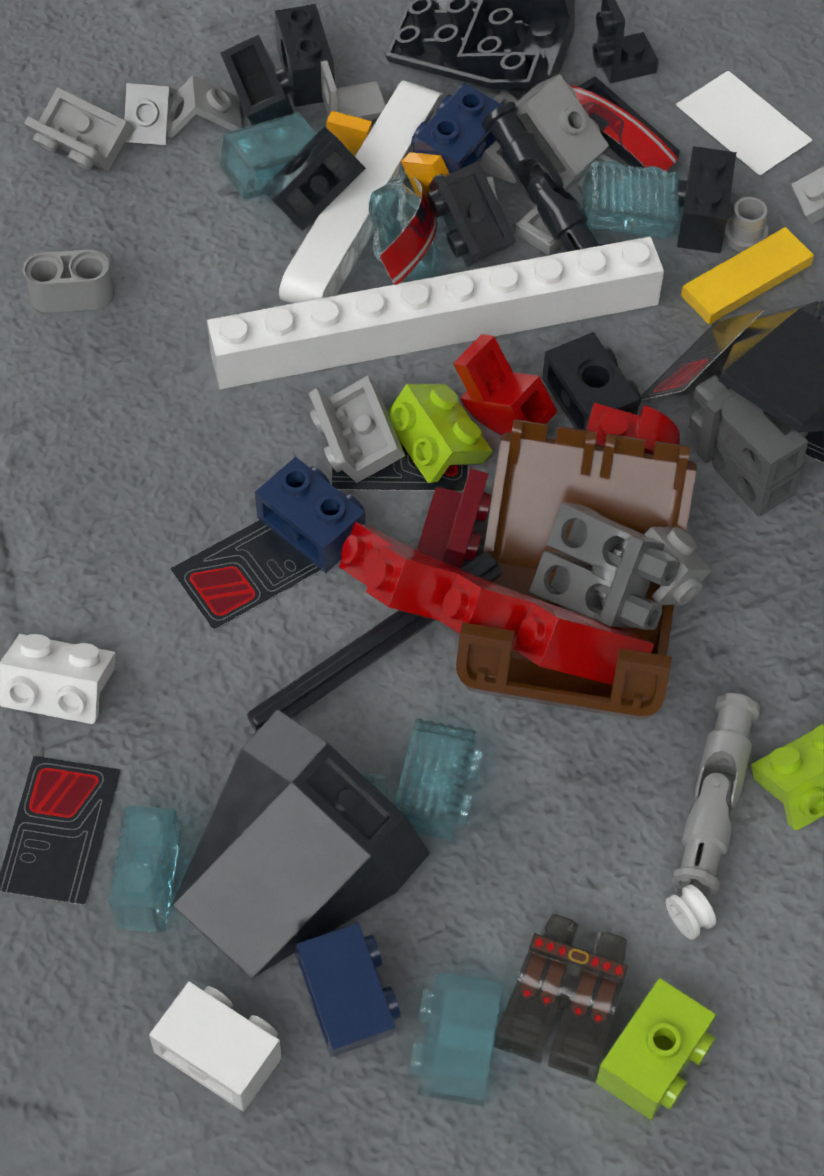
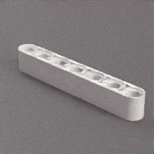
(345, 225)

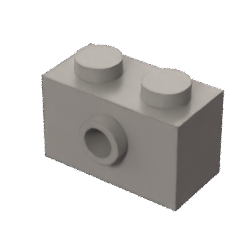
(561, 126)

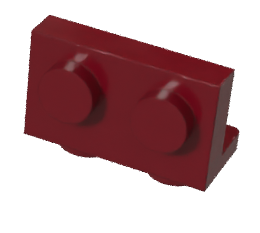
(451, 520)

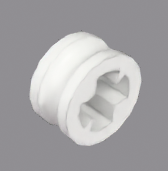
(691, 911)

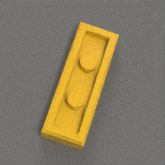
(747, 275)

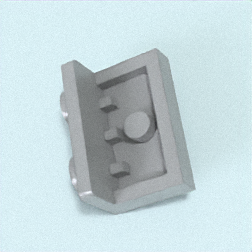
(81, 130)
(356, 429)

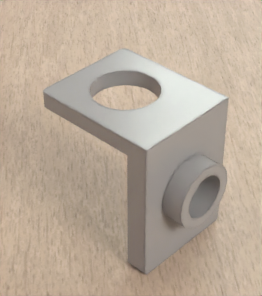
(356, 100)
(206, 101)
(148, 113)

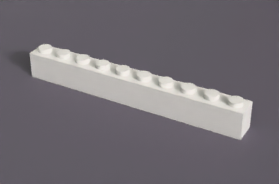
(434, 312)

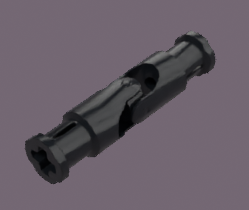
(556, 207)

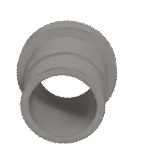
(746, 224)

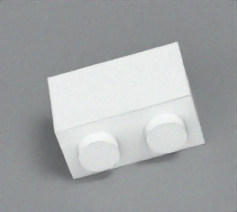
(217, 1044)

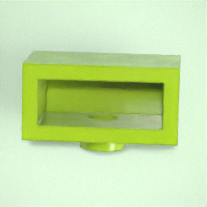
(656, 1050)

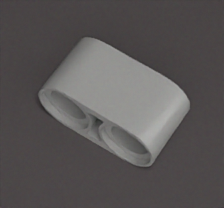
(68, 281)

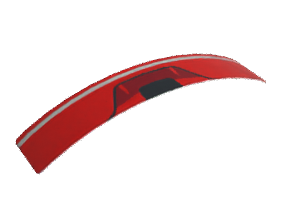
(626, 130)
(412, 243)

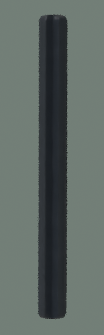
(356, 655)

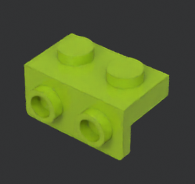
(436, 429)
(796, 777)

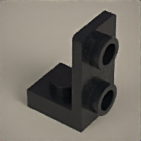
(618, 54)

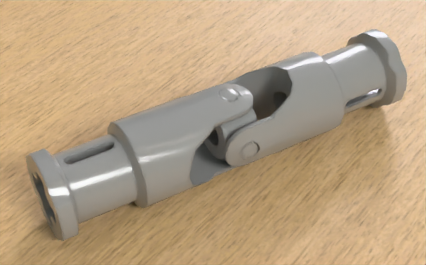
(708, 822)

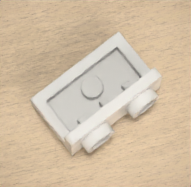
(54, 677)

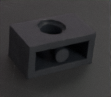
(301, 50)
(313, 178)
(576, 369)

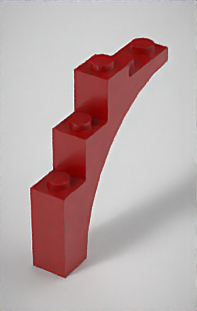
(432, 589)

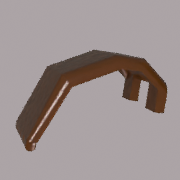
(526, 496)

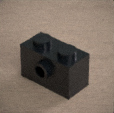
(257, 81)
(705, 199)

